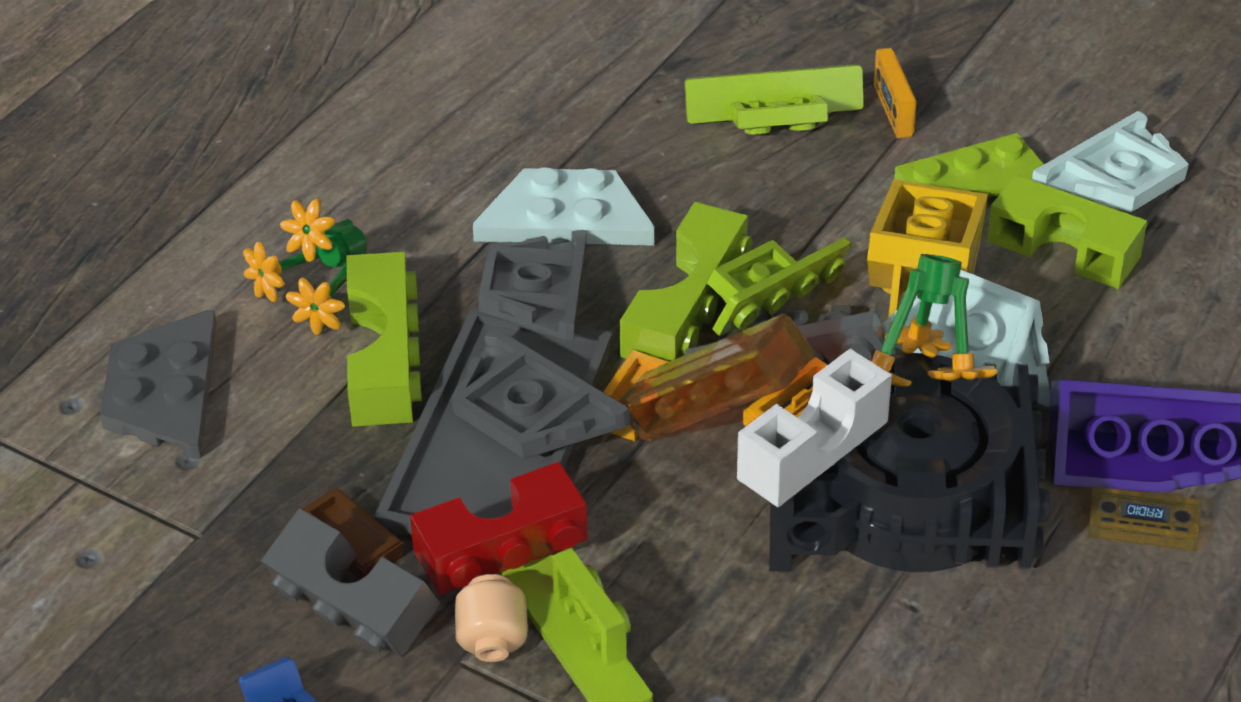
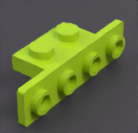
(775, 97)
(768, 278)
(581, 626)

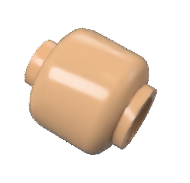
(491, 616)

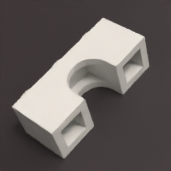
(787, 452)

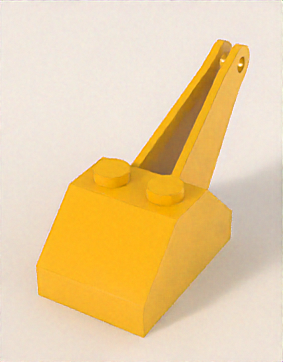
(918, 222)

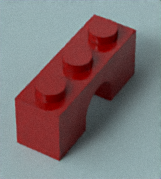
(459, 546)

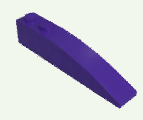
(1142, 436)

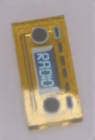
(1144, 518)

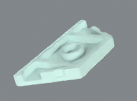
(1117, 166)
(564, 201)
(1001, 330)

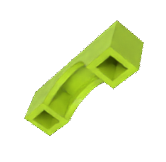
(670, 318)
(381, 374)

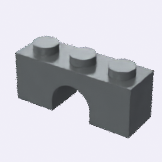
(383, 607)

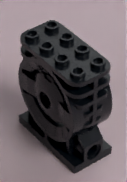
(927, 444)

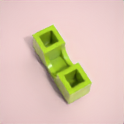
(1036, 214)

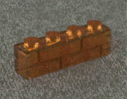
(717, 377)

